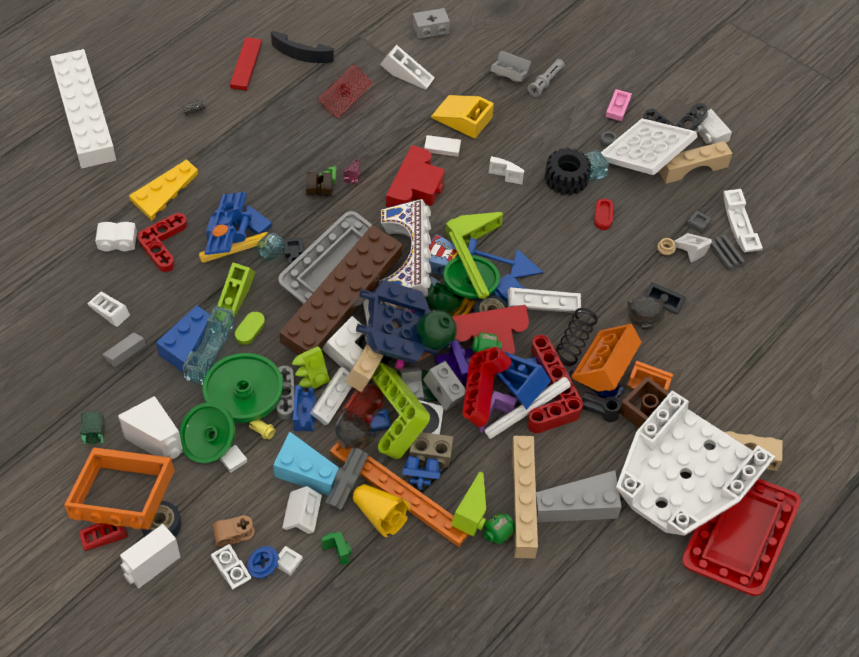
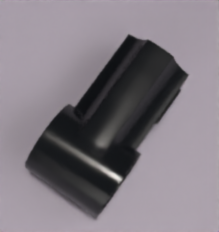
(602, 406)

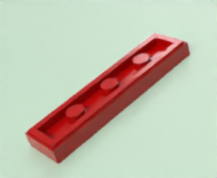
(246, 63)

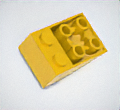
(465, 113)

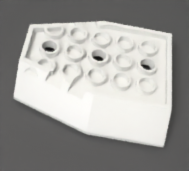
(673, 444)

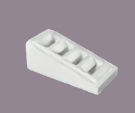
(110, 309)

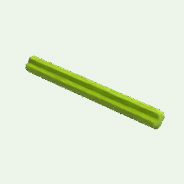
(469, 264)

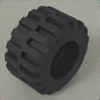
(564, 161)

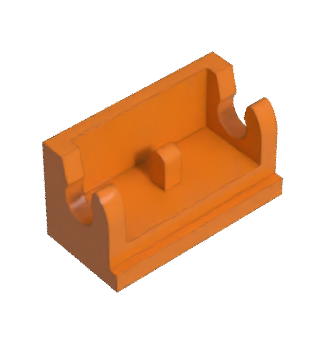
(643, 370)

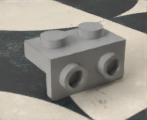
(511, 67)

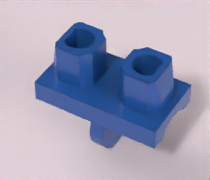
(431, 471)

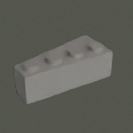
(580, 500)

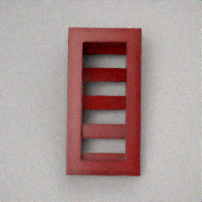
(114, 536)

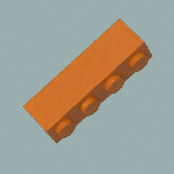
(608, 358)

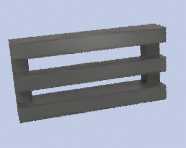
(728, 251)

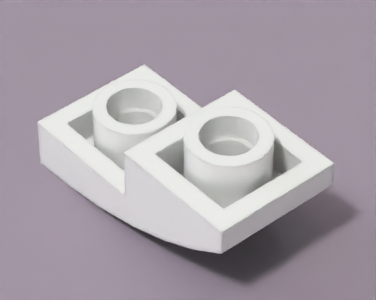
(230, 566)

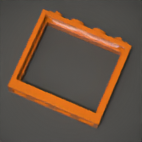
(124, 462)

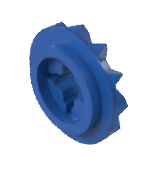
(256, 560)

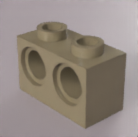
(432, 444)

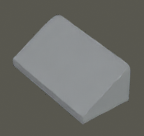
(124, 349)

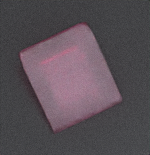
(352, 172)

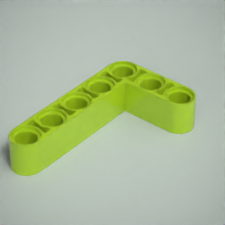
(412, 416)

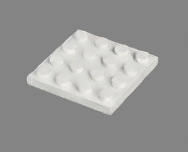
(648, 146)

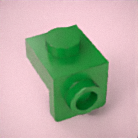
(342, 548)

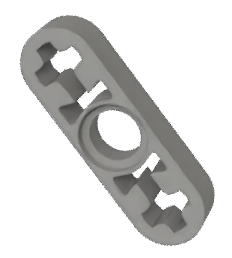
(289, 398)

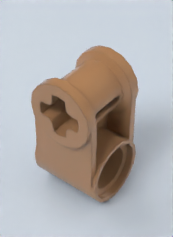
(231, 530)

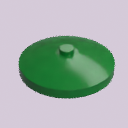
(244, 386)

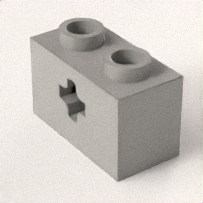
(431, 23)
(445, 386)

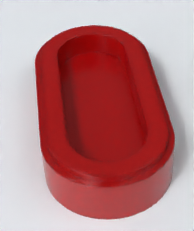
(603, 214)

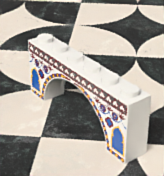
(413, 221)

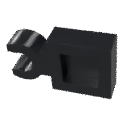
(293, 249)

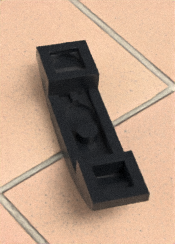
(302, 52)

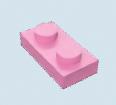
(618, 105)

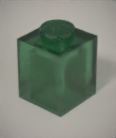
(92, 427)

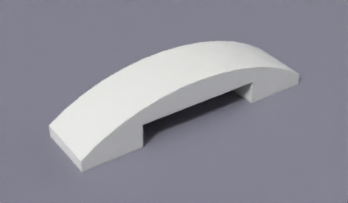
(740, 222)

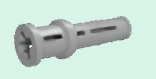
(556, 67)

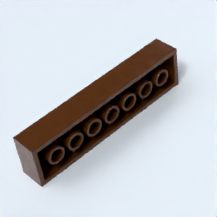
(339, 293)

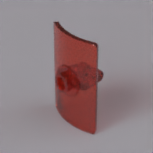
(345, 91)

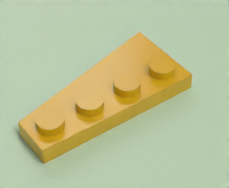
(159, 192)

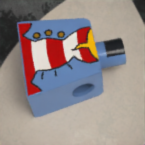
(441, 253)

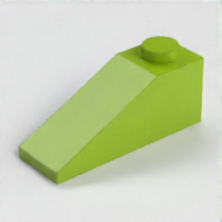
(474, 225)
(236, 287)
(472, 508)

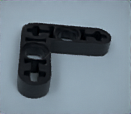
(692, 112)

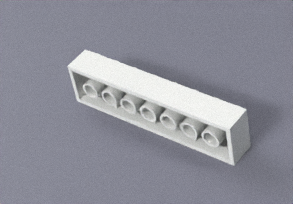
(83, 108)

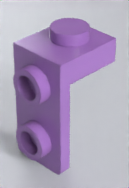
(501, 402)

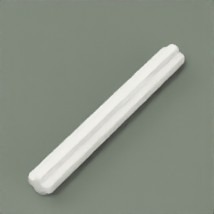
(520, 412)

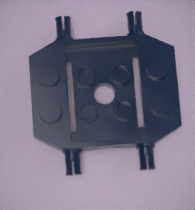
(380, 332)

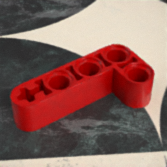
(480, 383)

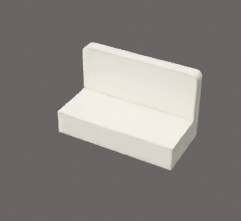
(302, 510)

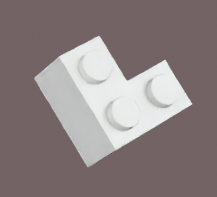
(342, 345)

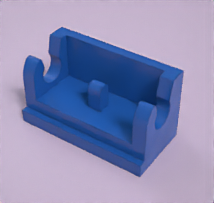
(303, 405)

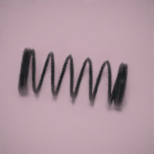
(566, 362)

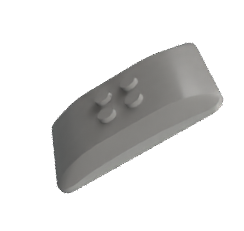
(322, 256)

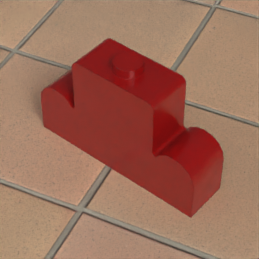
(416, 180)
(498, 321)

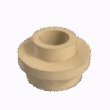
(666, 246)

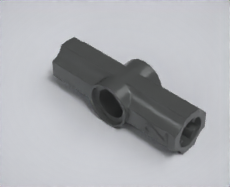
(347, 479)

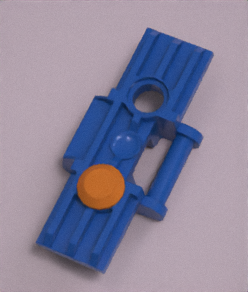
(222, 224)

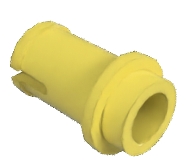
(262, 428)

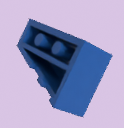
(183, 337)
(524, 379)

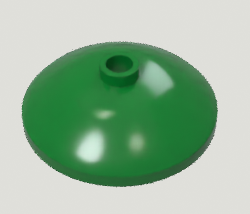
(459, 281)
(198, 429)

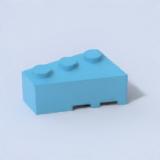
(304, 466)

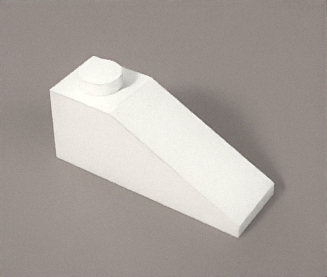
(406, 68)

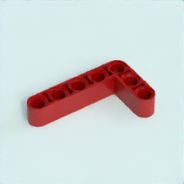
(545, 353)

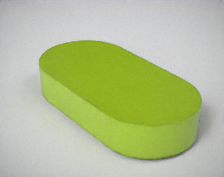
(249, 328)

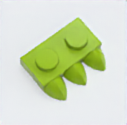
(312, 368)

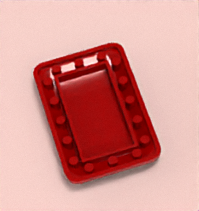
(745, 540)

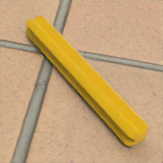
(236, 247)

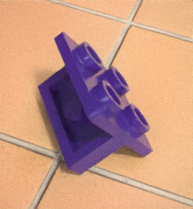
(458, 360)

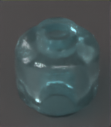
(270, 246)

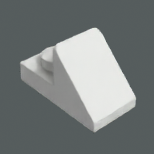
(694, 245)

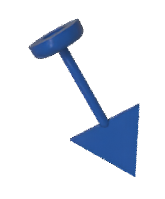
(521, 265)

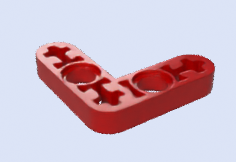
(155, 241)

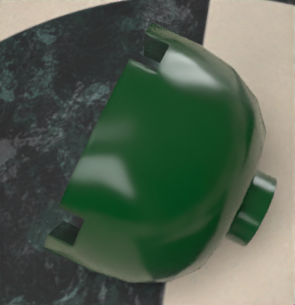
(443, 299)
(437, 329)

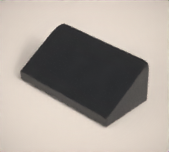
(672, 300)

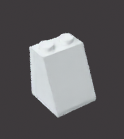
(151, 429)

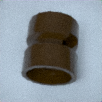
(319, 184)

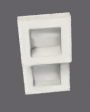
(505, 168)

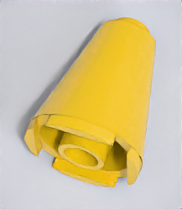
(382, 509)

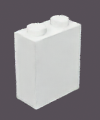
(149, 556)

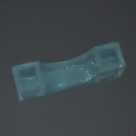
(217, 331)

